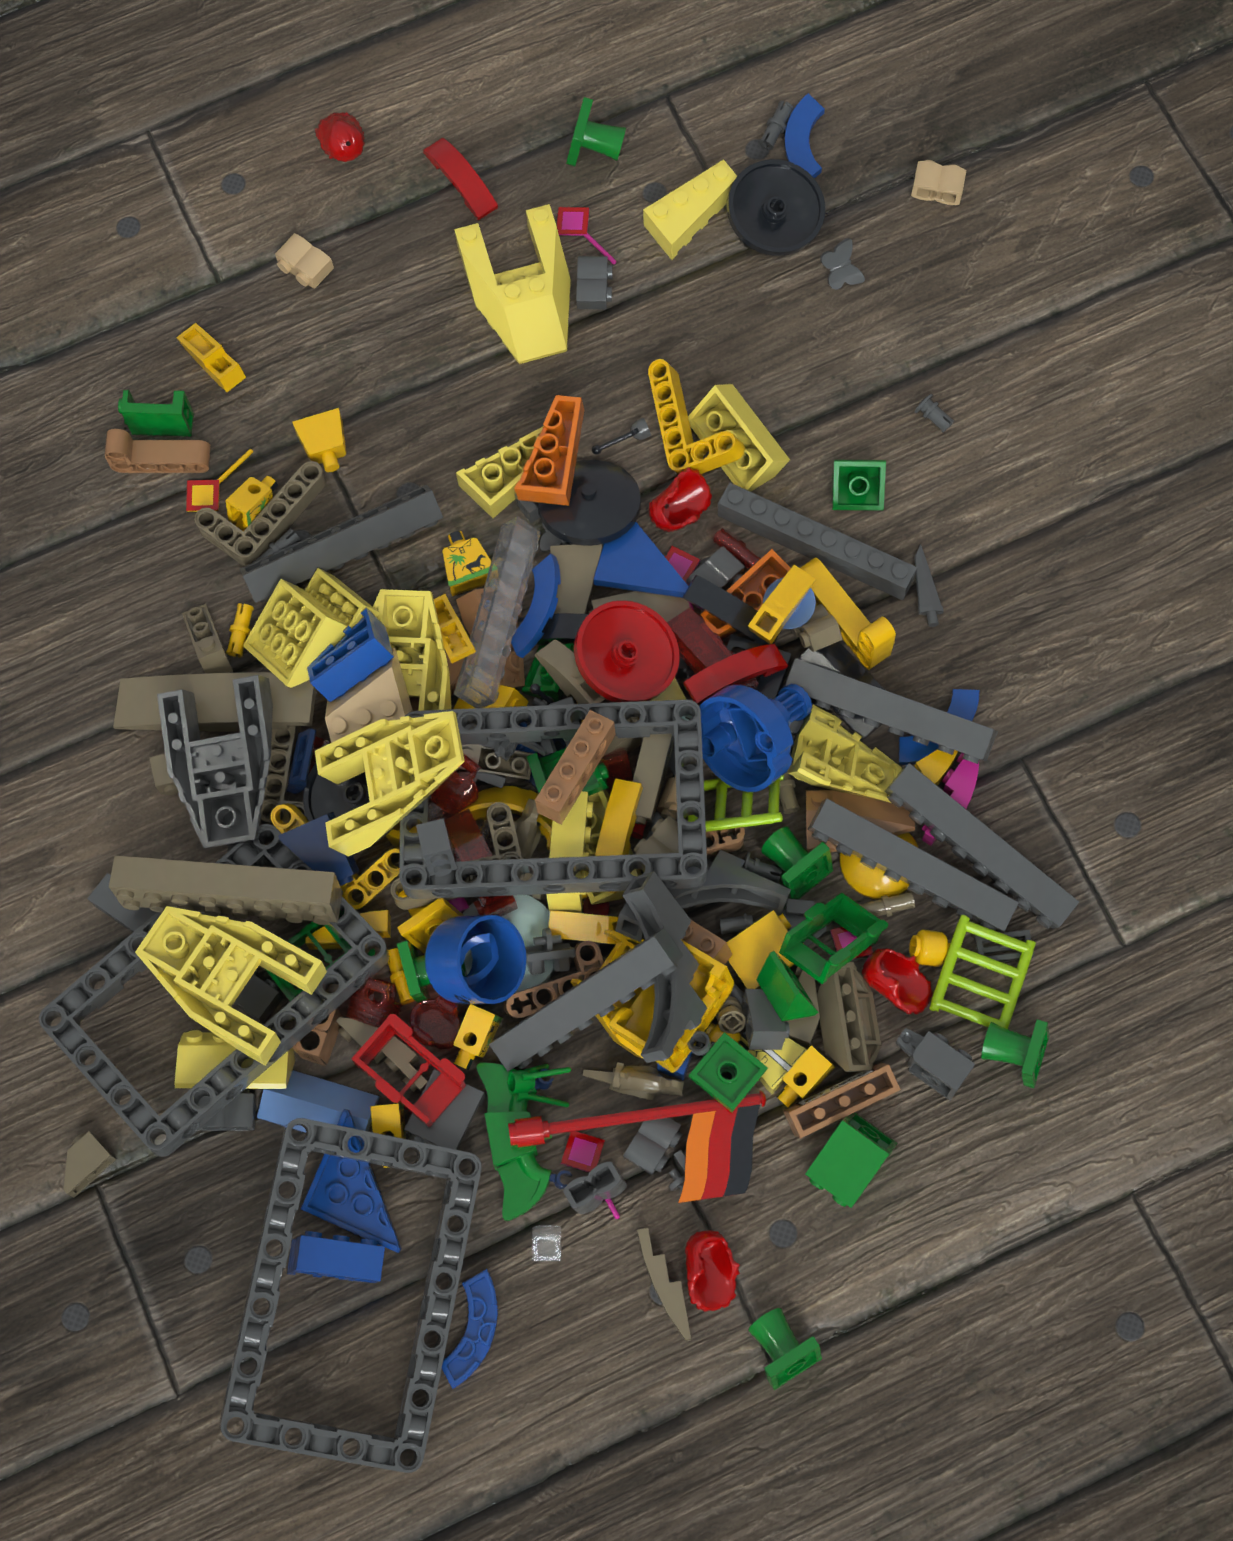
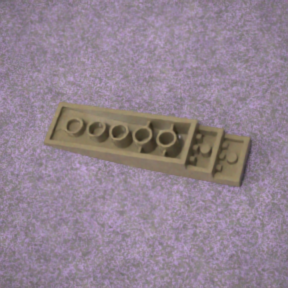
(214, 700)

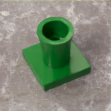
(594, 136)
(801, 868)
(415, 971)
(1018, 1049)
(731, 1059)
(780, 1343)

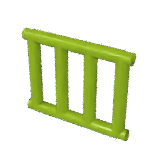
(746, 818)
(956, 951)

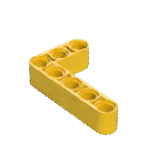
(686, 449)
(866, 640)
(363, 882)

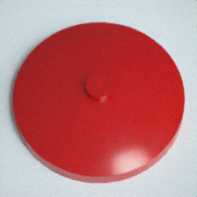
(626, 652)

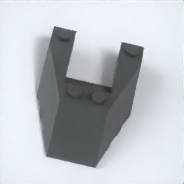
(223, 775)

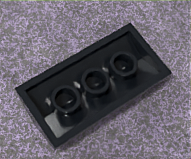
(840, 660)

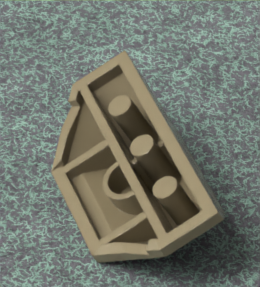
(849, 1020)

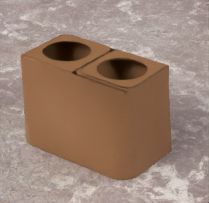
(326, 1042)

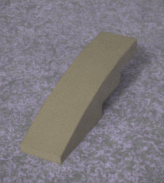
(669, 1293)

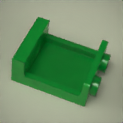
(157, 419)
(543, 767)

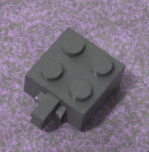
(936, 1061)

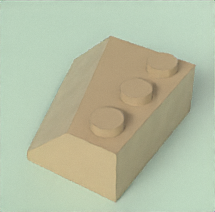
(376, 698)

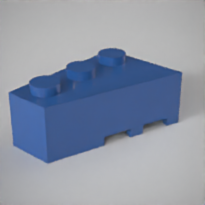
(352, 658)
(336, 1258)

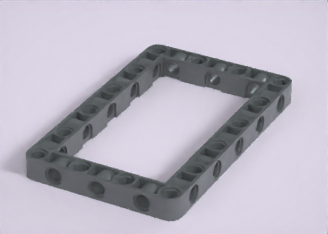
(558, 874)
(228, 1077)
(434, 1313)

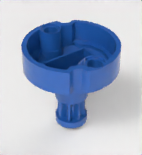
(750, 735)

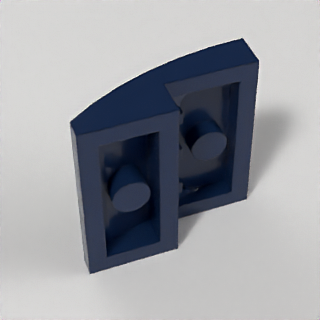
(301, 761)

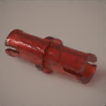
(736, 548)

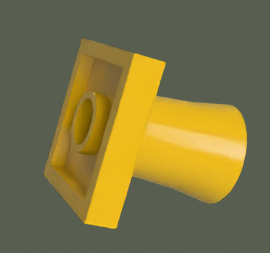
(425, 920)

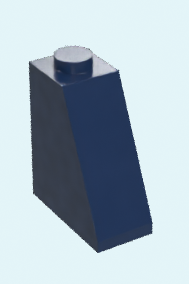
(312, 847)

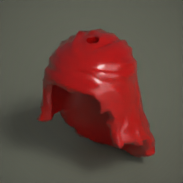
(336, 131)
(686, 501)
(898, 980)
(710, 1271)

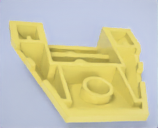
(837, 760)

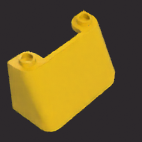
(710, 982)

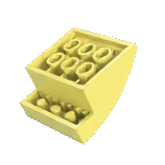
(303, 624)

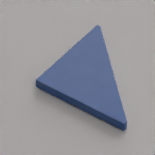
(637, 565)
(349, 1195)

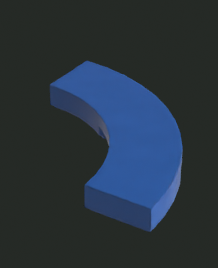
(797, 134)
(542, 608)
(963, 705)
(479, 1330)

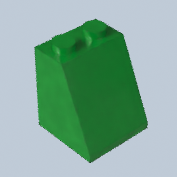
(850, 1159)

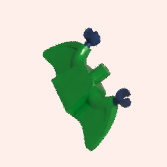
(519, 1170)

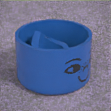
(496, 962)

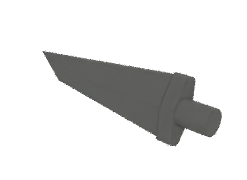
(926, 591)

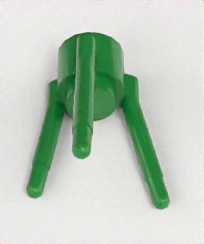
(523, 1081)

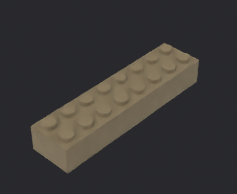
(226, 889)

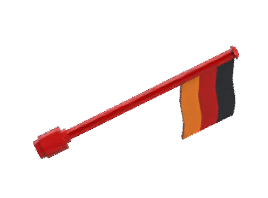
(716, 1147)

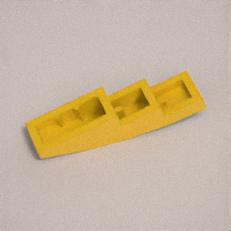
(619, 819)

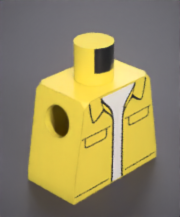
(777, 1061)

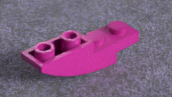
(959, 786)

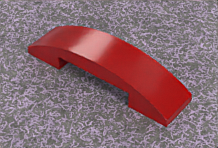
(462, 176)
(735, 670)

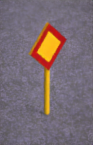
(206, 492)

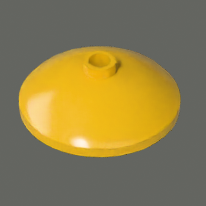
(872, 881)

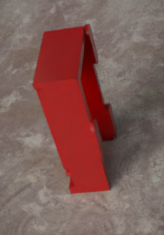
(437, 1096)

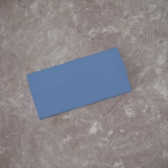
(315, 1100)

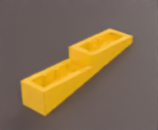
(453, 633)

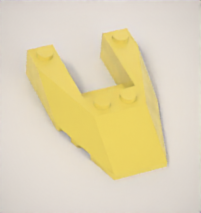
(525, 303)
(416, 635)
(402, 768)
(210, 961)

